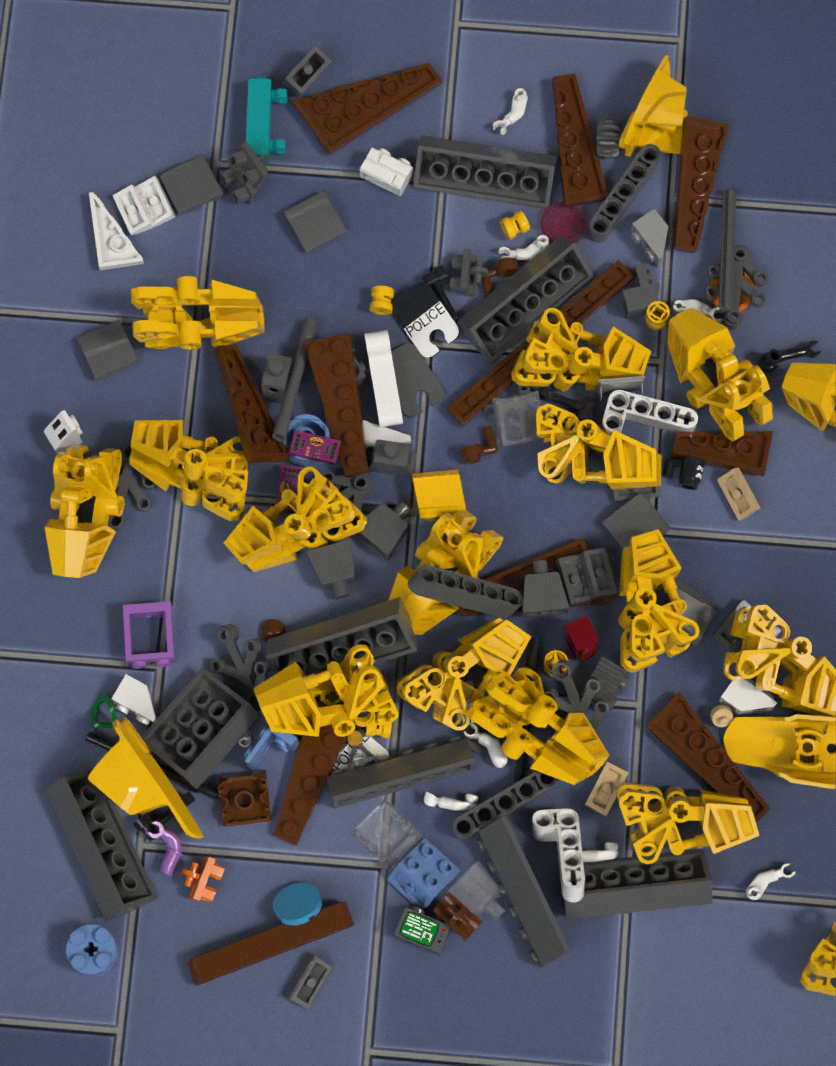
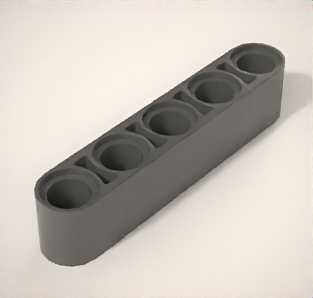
(627, 183)
(465, 591)
(492, 805)

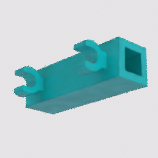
(259, 116)

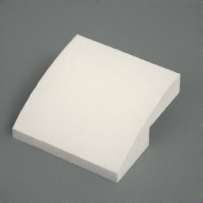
(144, 206)

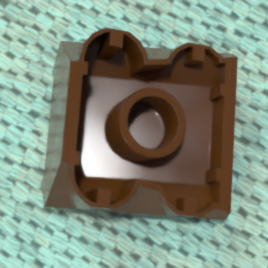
(244, 798)

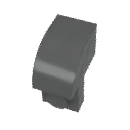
(637, 299)

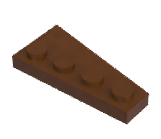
(747, 453)

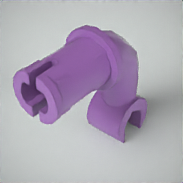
(173, 848)

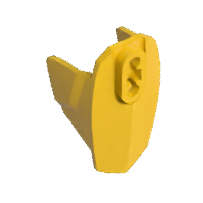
(658, 115)

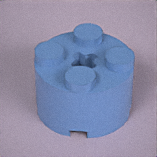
(308, 424)
(82, 940)

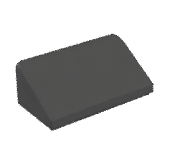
(307, 980)

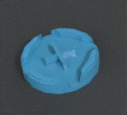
(297, 903)

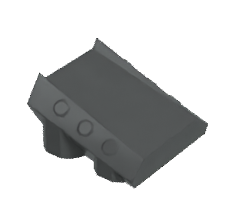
(698, 609)

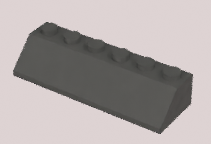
(484, 171)
(523, 298)
(381, 627)
(401, 773)
(101, 845)
(636, 886)
(523, 892)

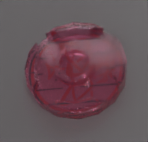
(563, 221)

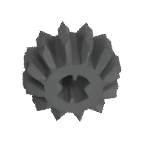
(608, 138)

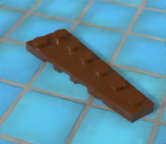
(699, 160)
(579, 163)
(337, 383)
(248, 409)
(694, 744)
(308, 777)

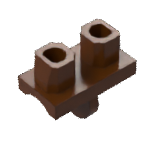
(457, 916)

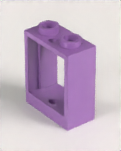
(148, 610)

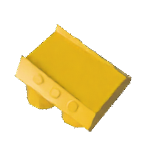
(438, 493)

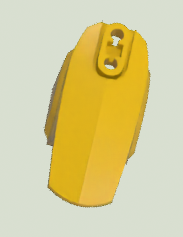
(786, 746)
(137, 781)

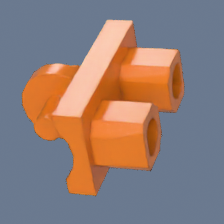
(207, 869)

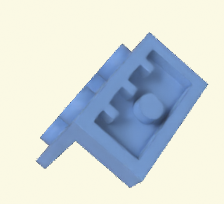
(283, 741)
(423, 874)

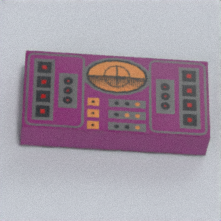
(315, 447)
(288, 480)

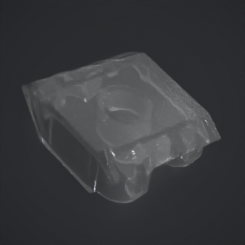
(387, 834)

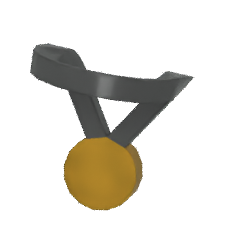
(355, 739)

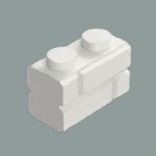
(386, 171)

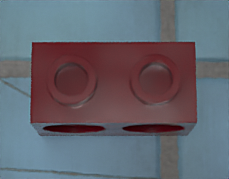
(581, 638)

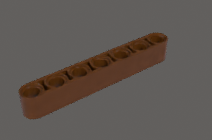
(269, 944)

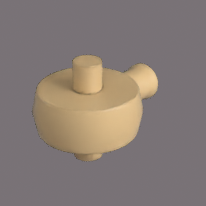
(721, 716)

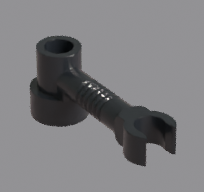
(436, 280)
(771, 359)
(583, 410)
(143, 824)

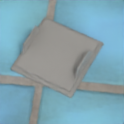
(628, 384)

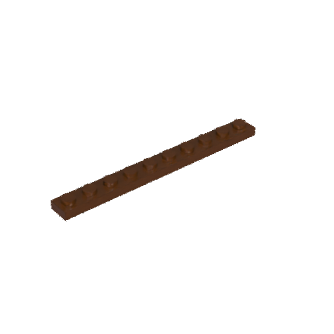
(577, 310)

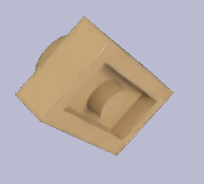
(738, 493)
(605, 789)

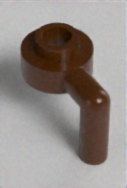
(505, 268)
(473, 453)

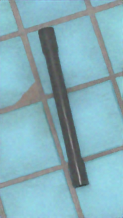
(283, 420)

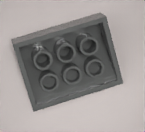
(199, 727)

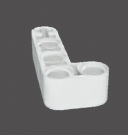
(383, 378)
(651, 417)
(556, 830)

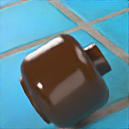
(272, 628)

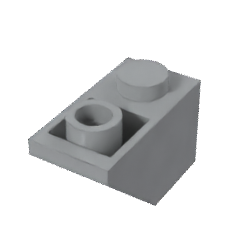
(651, 234)

